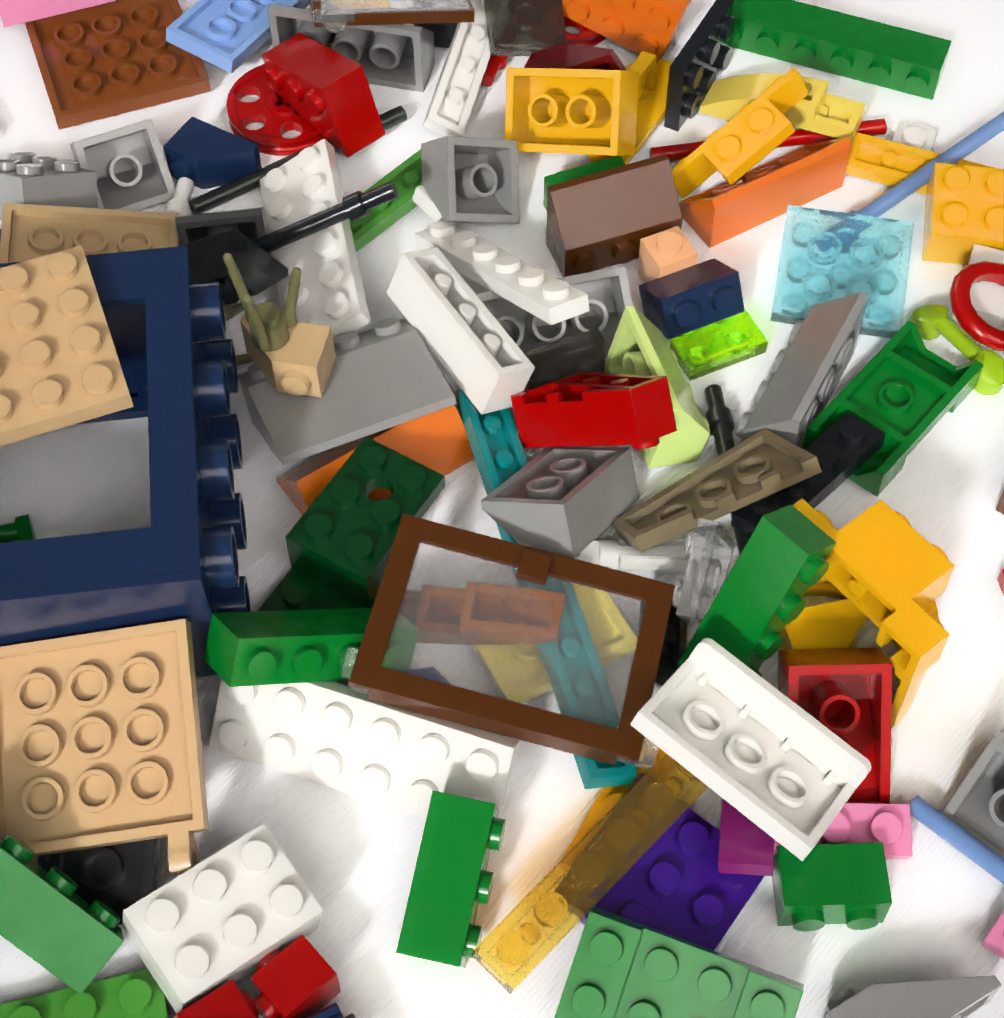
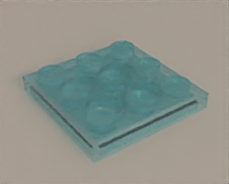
(841, 255)

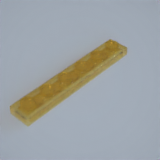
(587, 873)

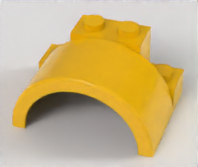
(894, 582)

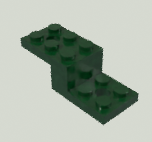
(346, 537)

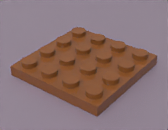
(113, 60)

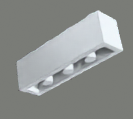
(459, 329)

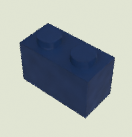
(692, 297)

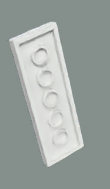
(330, 273)
(361, 744)

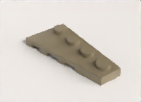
(725, 484)

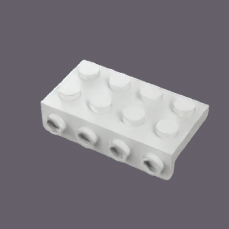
(753, 746)

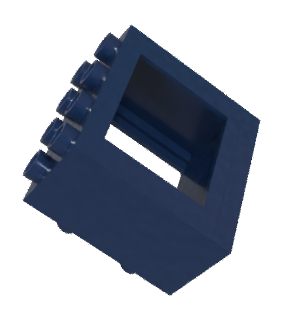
(198, 522)

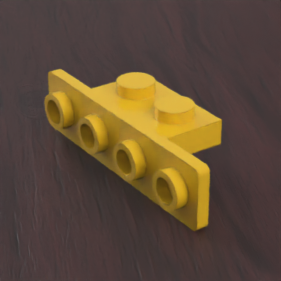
(651, 99)
(745, 138)

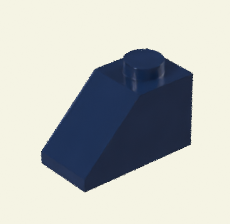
(210, 155)

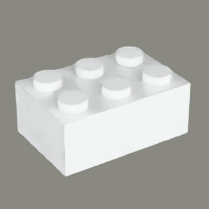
(221, 918)

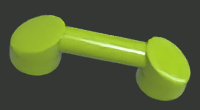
(933, 322)

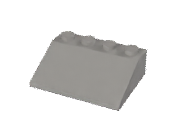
(373, 386)

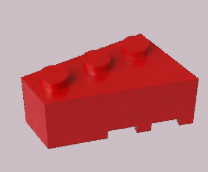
(325, 91)
(595, 411)

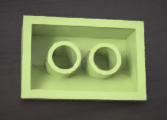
(643, 350)

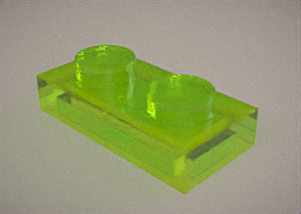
(718, 345)

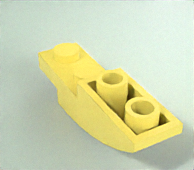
(815, 112)

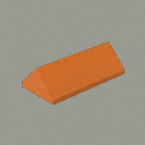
(767, 191)
(431, 440)

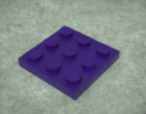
(680, 885)

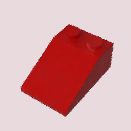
(851, 697)

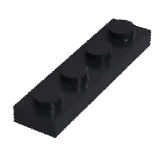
(839, 454)

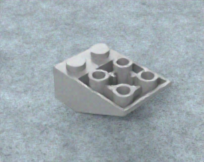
(46, 182)

